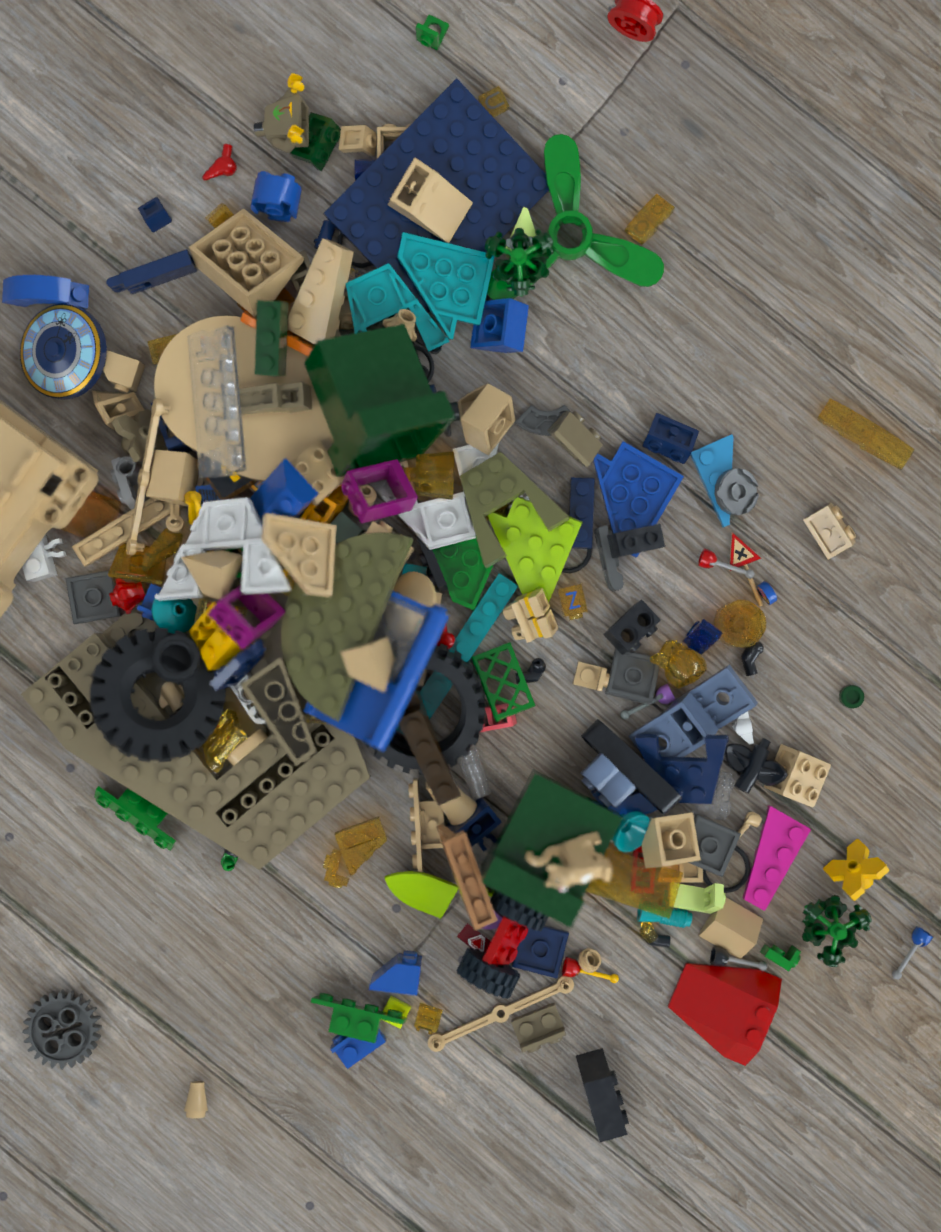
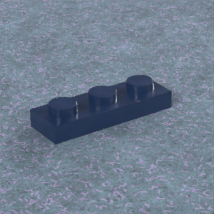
(582, 509)

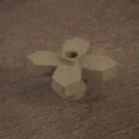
(136, 433)

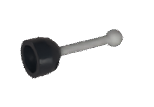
(720, 957)

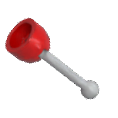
(708, 560)

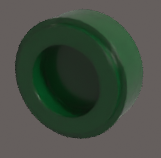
(851, 696)

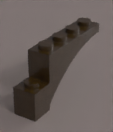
(427, 751)

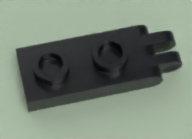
(428, 559)

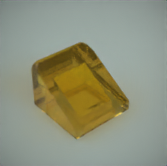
(219, 215)

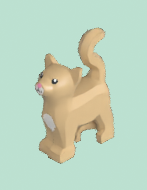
(579, 862)

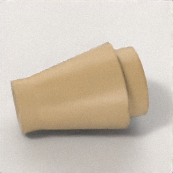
(196, 1101)

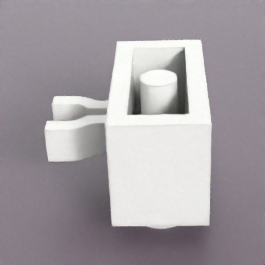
(40, 562)

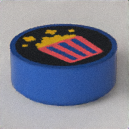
(767, 592)

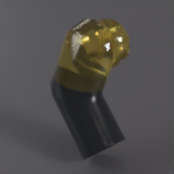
(651, 937)

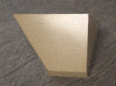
(113, 405)
(214, 571)
(370, 663)

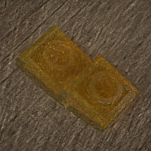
(649, 218)

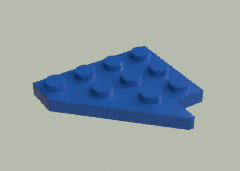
(634, 488)

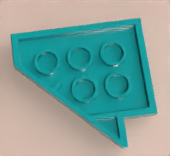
(448, 279)

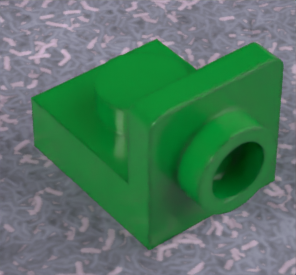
(776, 955)

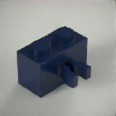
(478, 825)

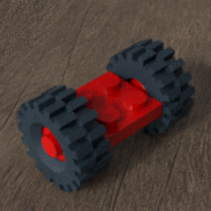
(491, 968)

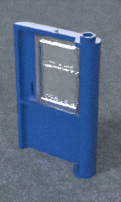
(412, 636)

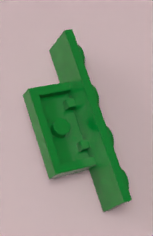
(139, 812)
(356, 1020)

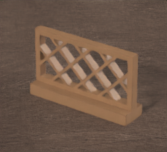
(467, 877)

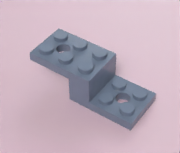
(699, 713)

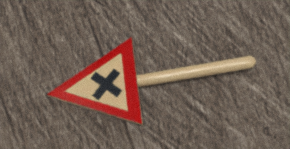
(741, 556)

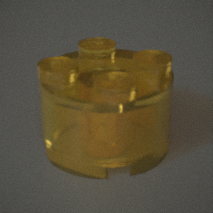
(744, 611)

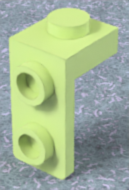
(701, 899)

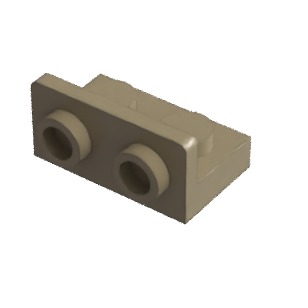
(538, 1028)

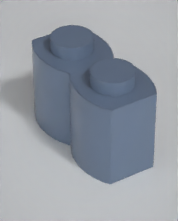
(607, 781)

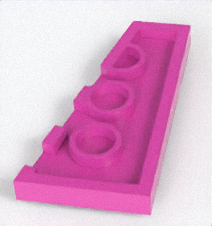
(776, 851)

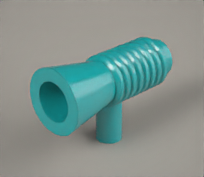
(678, 918)

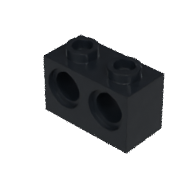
(636, 540)
(630, 625)

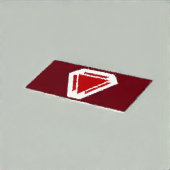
(473, 938)

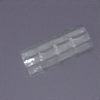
(474, 775)

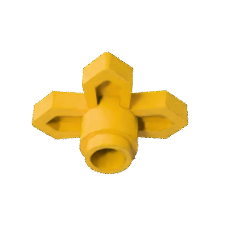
(857, 870)

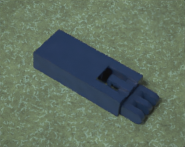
(153, 273)

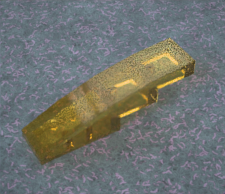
(866, 434)

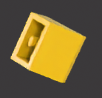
(213, 642)

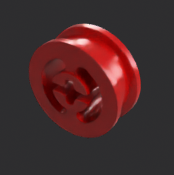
(636, 19)

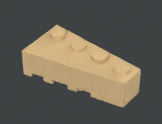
(321, 294)

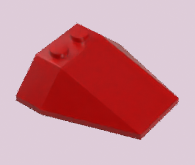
(727, 1006)

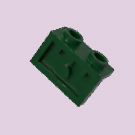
(322, 139)

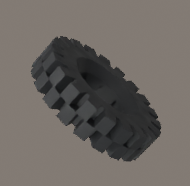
(123, 723)

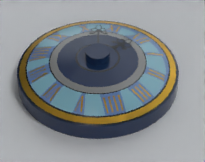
(63, 351)

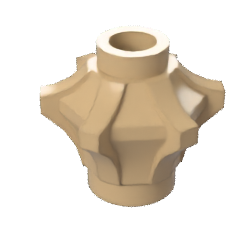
(403, 317)

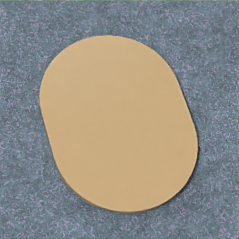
(267, 435)

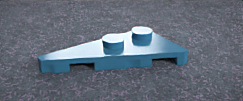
(710, 464)

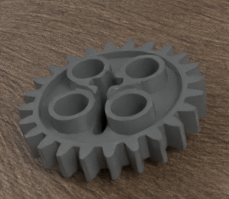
(55, 1009)

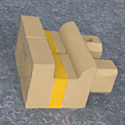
(532, 616)

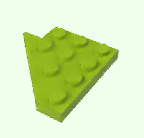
(532, 550)

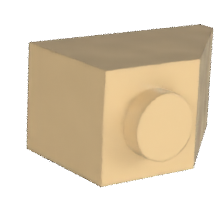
(123, 371)

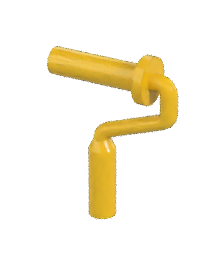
(193, 500)

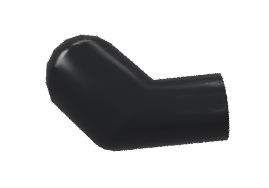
(749, 656)
(534, 672)

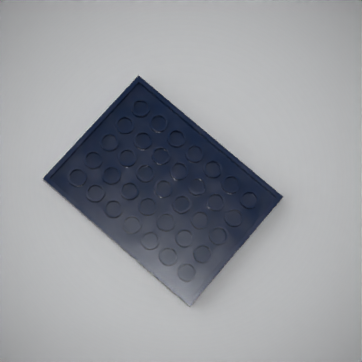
(469, 152)

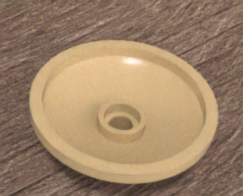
(416, 587)

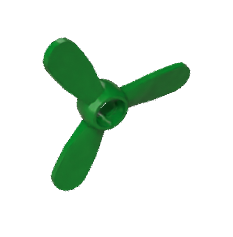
(613, 254)

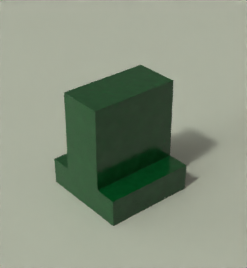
(375, 398)
(543, 818)

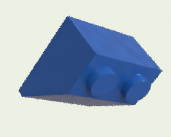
(501, 326)
(398, 974)

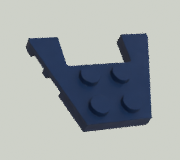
(690, 776)

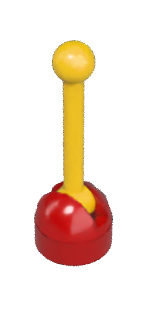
(572, 968)

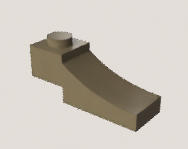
(276, 398)

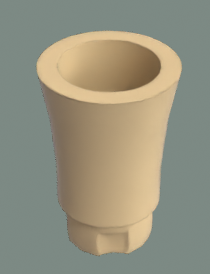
(458, 809)

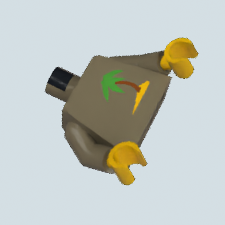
(286, 119)

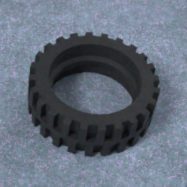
(470, 722)

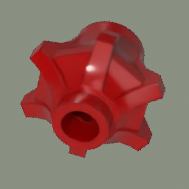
(127, 595)

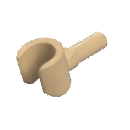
(751, 819)

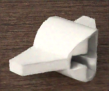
(743, 727)

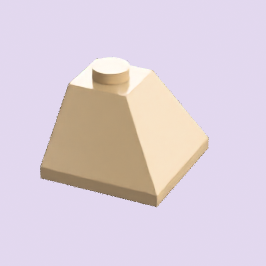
(670, 841)

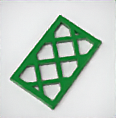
(522, 686)

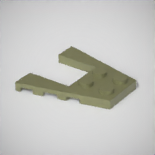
(495, 485)

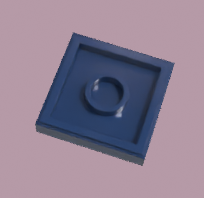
(542, 951)

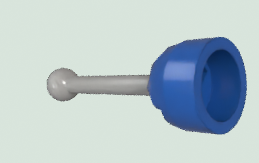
(920, 939)

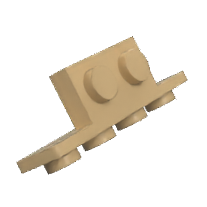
(426, 817)

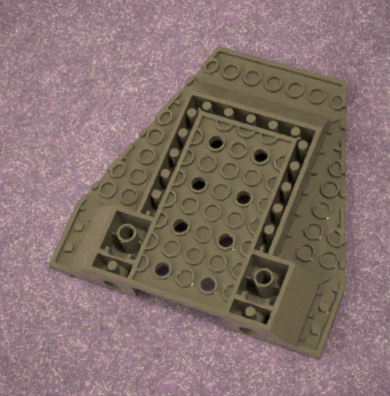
(243, 807)

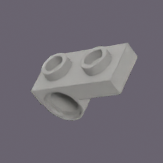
(125, 481)

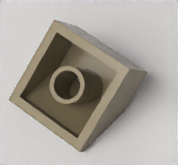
(576, 438)

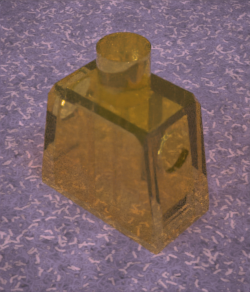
(433, 475)

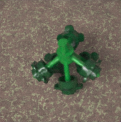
(519, 245)
(842, 934)

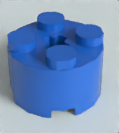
(276, 196)

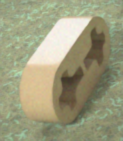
(247, 746)

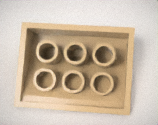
(246, 260)

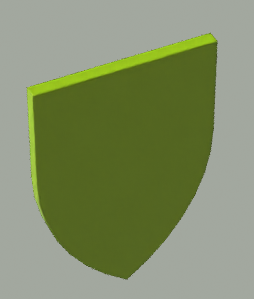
(422, 891)

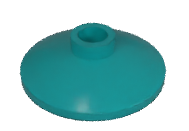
(165, 614)

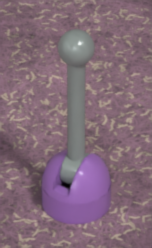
(663, 695)

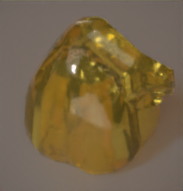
(680, 664)

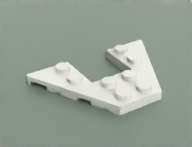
(441, 520)
(226, 526)

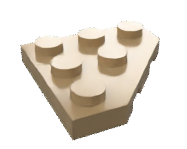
(303, 550)

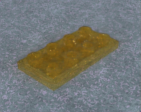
(637, 886)

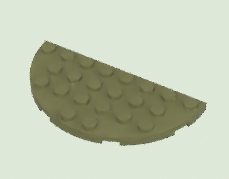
(321, 627)

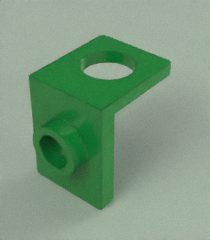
(428, 36)

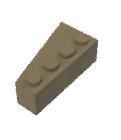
(277, 704)

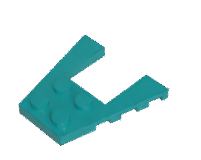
(383, 295)

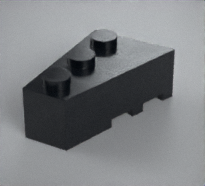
(601, 1095)

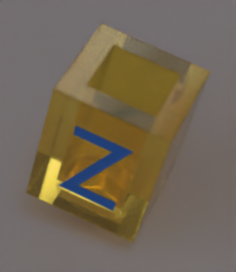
(572, 601)

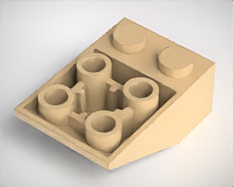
(430, 201)

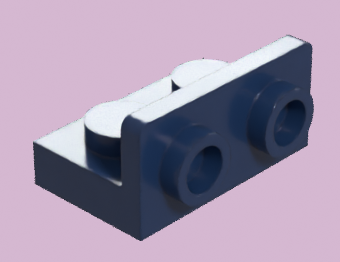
(670, 438)

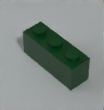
(271, 338)

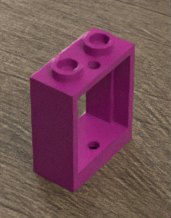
(397, 481)
(260, 604)

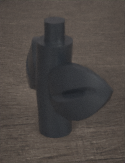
(754, 765)

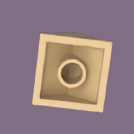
(172, 476)
(732, 929)

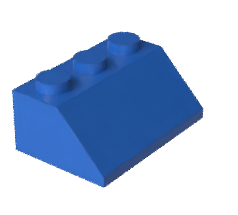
(283, 493)

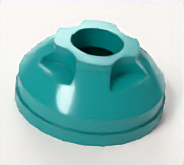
(633, 833)

